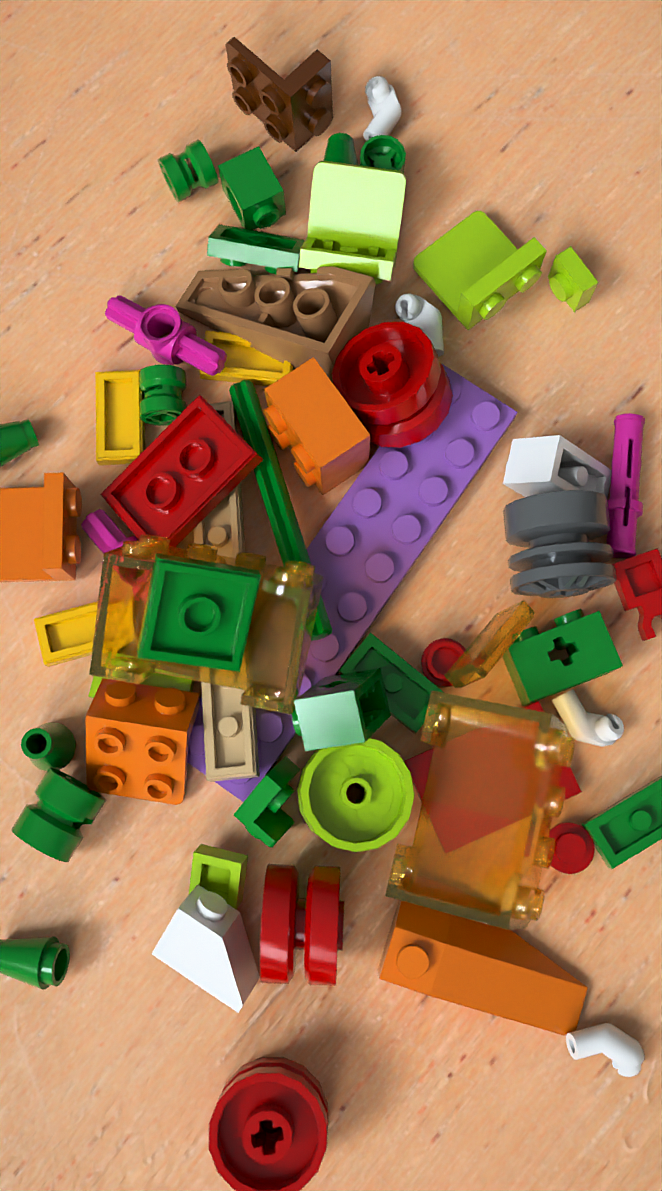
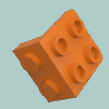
(40, 531)
(139, 740)

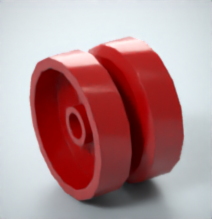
(394, 383)
(301, 924)
(261, 1157)

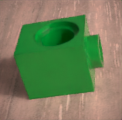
(252, 190)

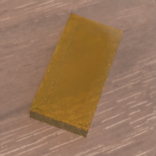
(490, 645)

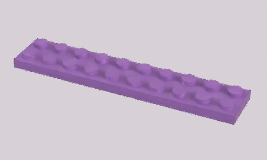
(374, 544)

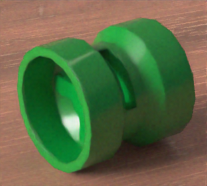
(383, 153)
(180, 177)
(162, 394)

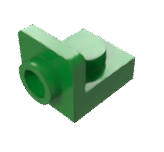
(262, 808)

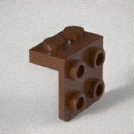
(288, 107)

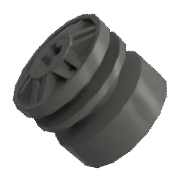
(558, 535)

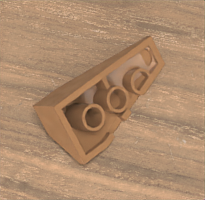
(284, 312)

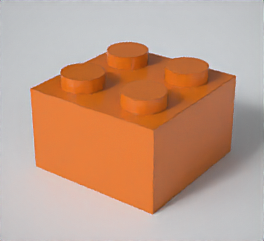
(316, 426)

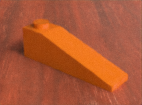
(479, 969)

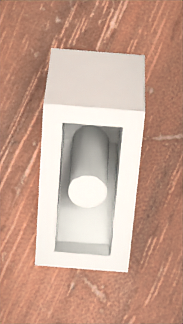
(552, 465)
(210, 947)

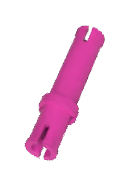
(625, 482)

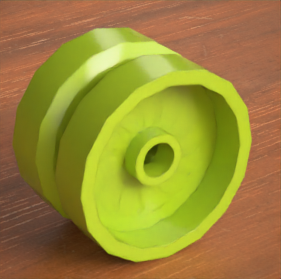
(368, 821)

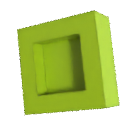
(571, 279)
(219, 873)

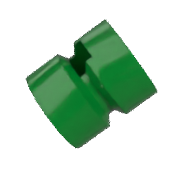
(56, 819)

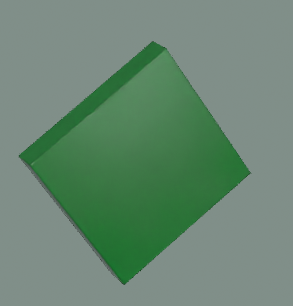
(198, 612)

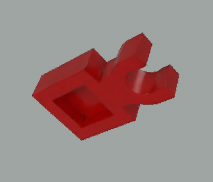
(641, 588)

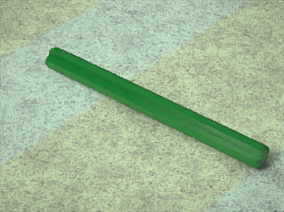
(273, 488)

